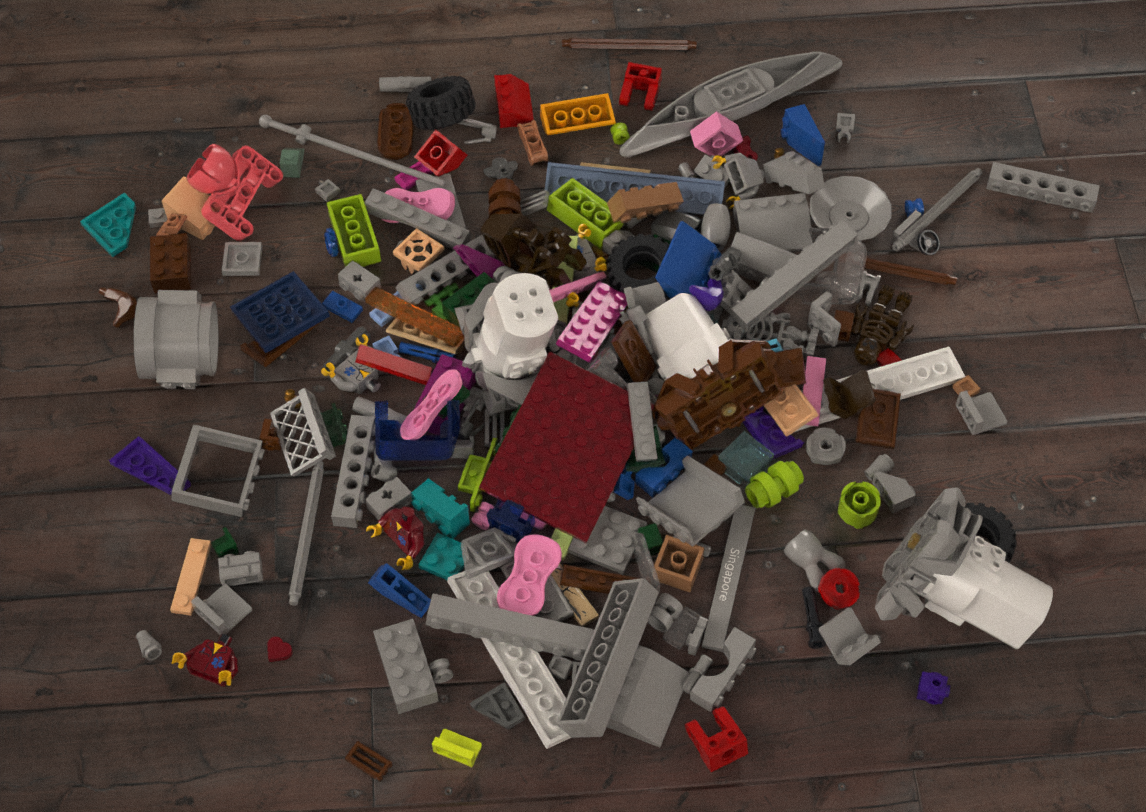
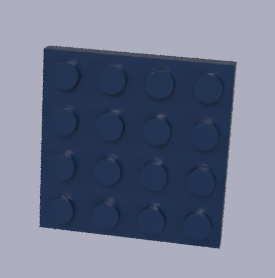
(279, 312)

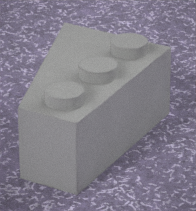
(795, 172)

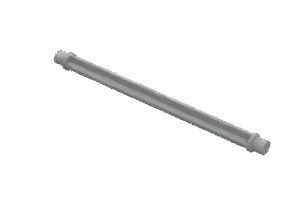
(937, 209)
(306, 534)

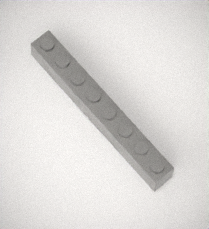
(794, 275)
(508, 627)

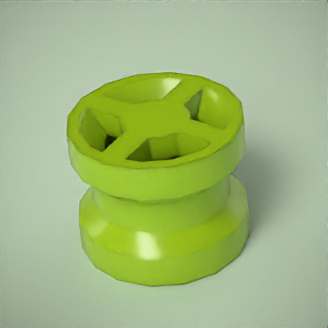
(620, 133)

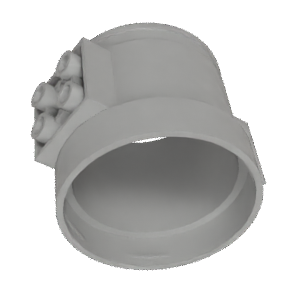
(175, 338)

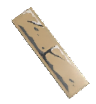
(583, 610)

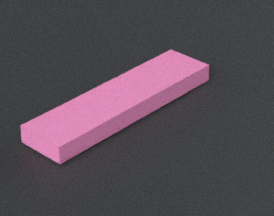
(814, 384)

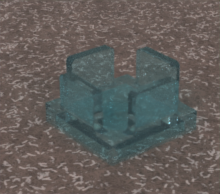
(745, 458)

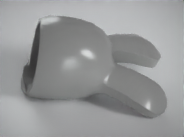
(807, 551)

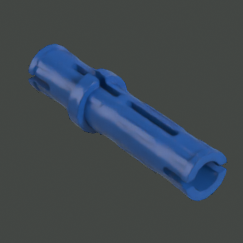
(406, 348)

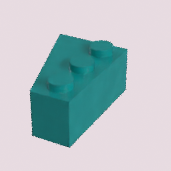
(440, 508)

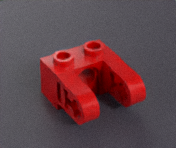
(641, 78)
(722, 747)

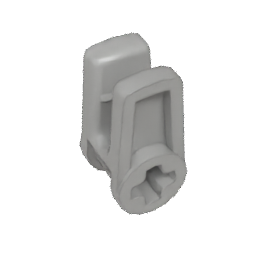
(871, 283)

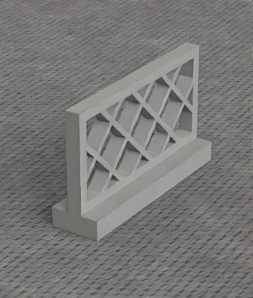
(317, 429)

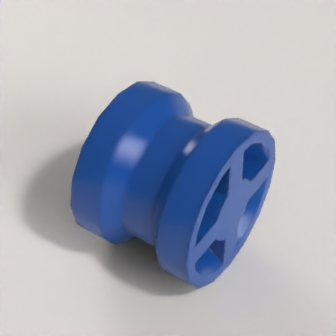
(911, 206)

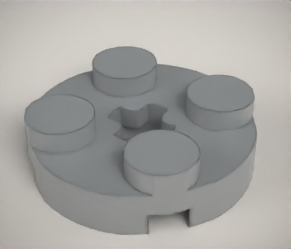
(825, 456)

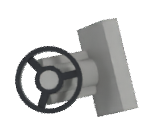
(921, 241)

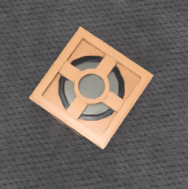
(419, 251)

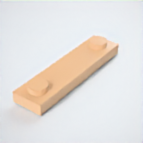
(190, 576)

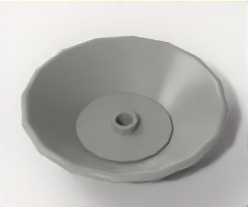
(852, 197)

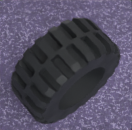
(441, 103)
(632, 251)
(996, 528)

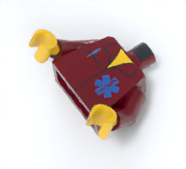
(404, 530)
(210, 661)

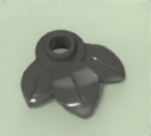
(501, 169)

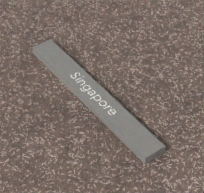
(728, 578)

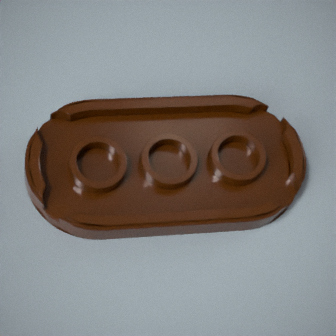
(395, 131)

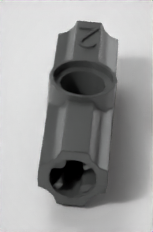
(725, 263)
(346, 347)

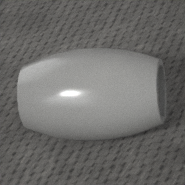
(716, 225)

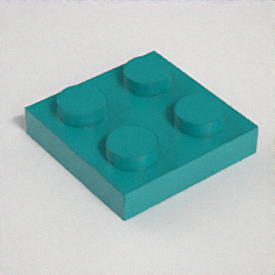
(443, 557)

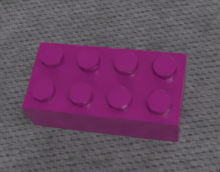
(444, 364)

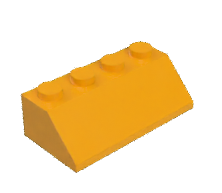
(577, 114)

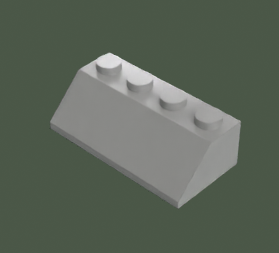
(758, 258)

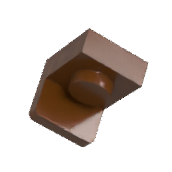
(268, 436)

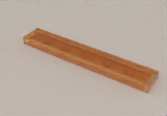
(415, 316)

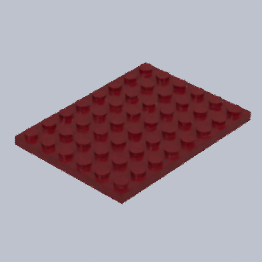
(564, 448)

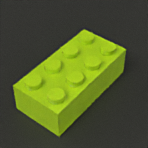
(353, 231)

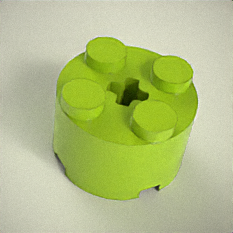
(859, 504)

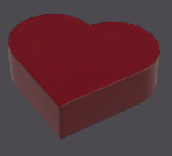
(278, 649)

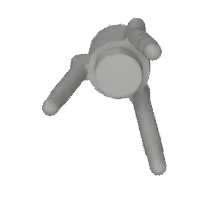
(488, 130)

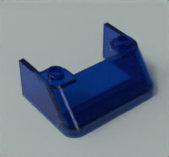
(393, 447)

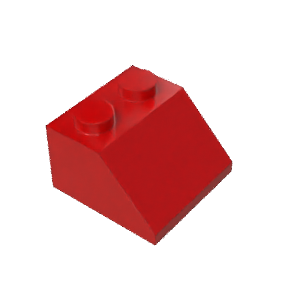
(440, 154)

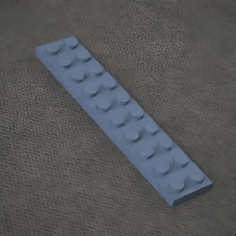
(606, 182)

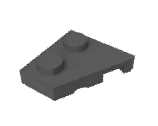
(499, 707)

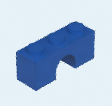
(655, 479)

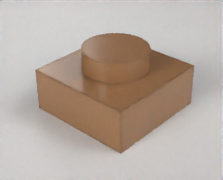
(966, 384)

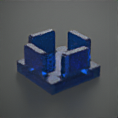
(508, 519)

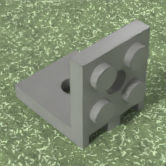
(733, 289)

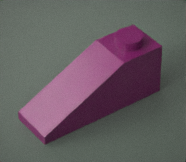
(478, 261)

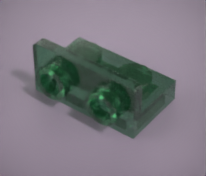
(336, 430)

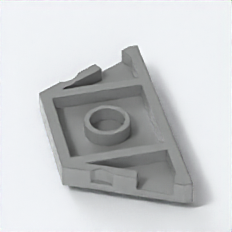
(487, 551)

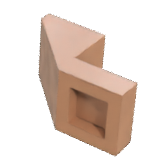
(172, 225)

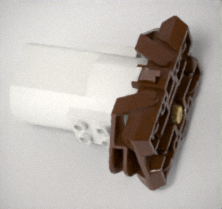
(708, 377)

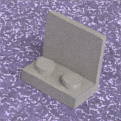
(647, 296)
(821, 319)
(980, 412)
(222, 609)
(847, 637)

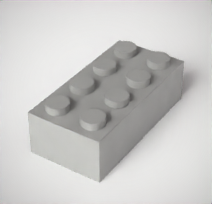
(406, 666)

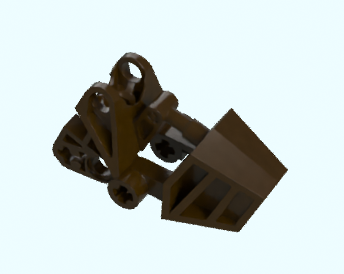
(505, 233)

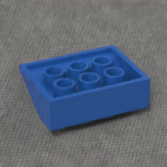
(686, 261)

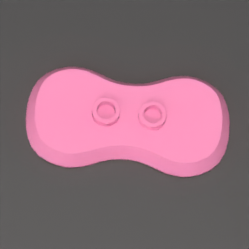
(435, 201)
(421, 417)
(533, 563)

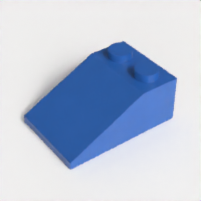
(803, 133)

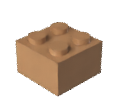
(678, 563)

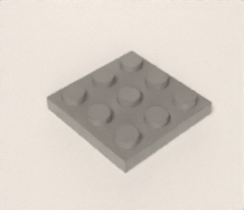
(610, 541)

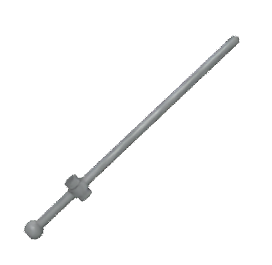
(303, 134)

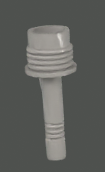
(637, 317)

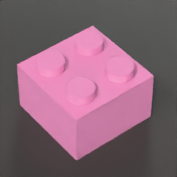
(716, 135)

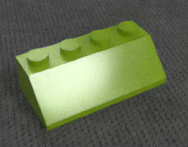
(578, 206)

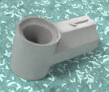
(383, 469)

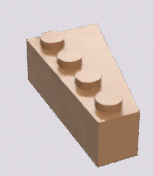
(645, 201)

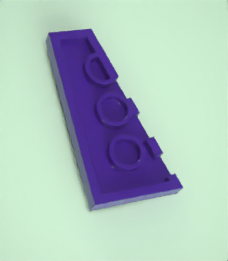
(769, 434)
(147, 465)

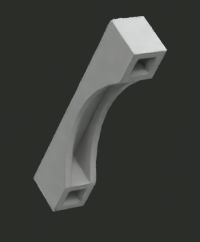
(393, 209)

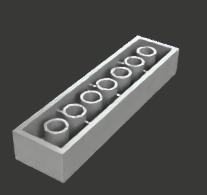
(607, 659)

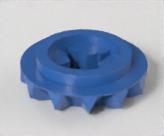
(331, 242)

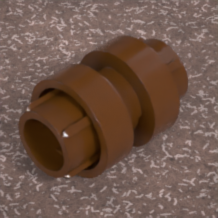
(504, 197)

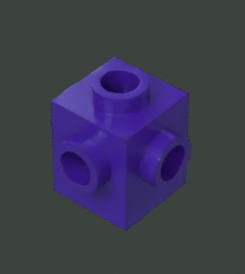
(933, 688)

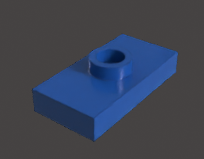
(342, 306)

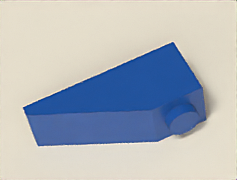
(399, 590)

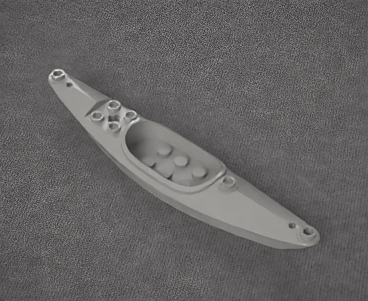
(732, 95)

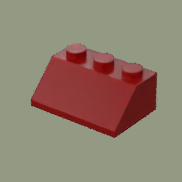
(512, 101)

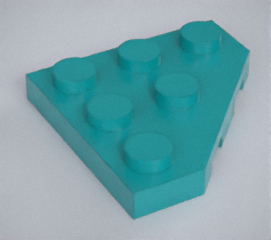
(112, 224)

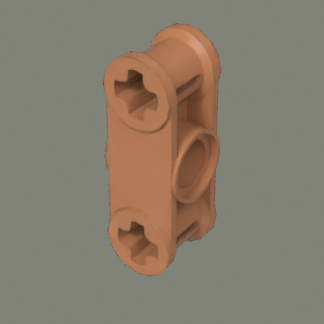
(532, 142)

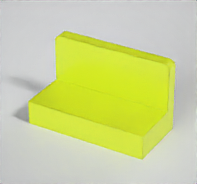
(457, 747)

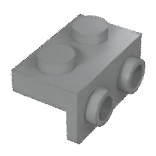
(706, 170)

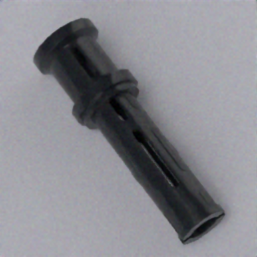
(813, 622)

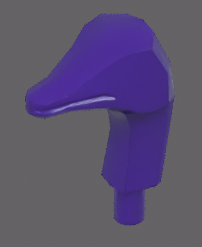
(708, 297)

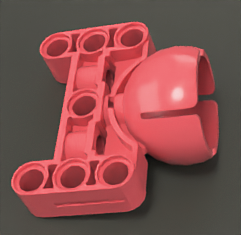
(221, 178)

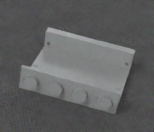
(693, 503)

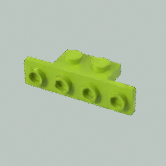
(474, 473)

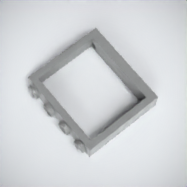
(225, 439)

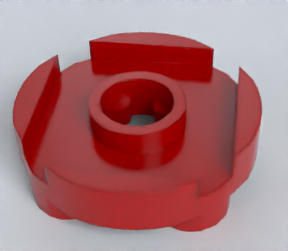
(850, 588)

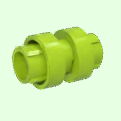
(782, 480)

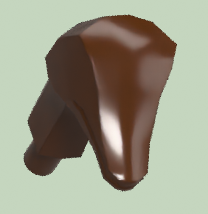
(126, 304)

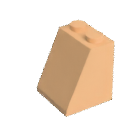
(188, 201)

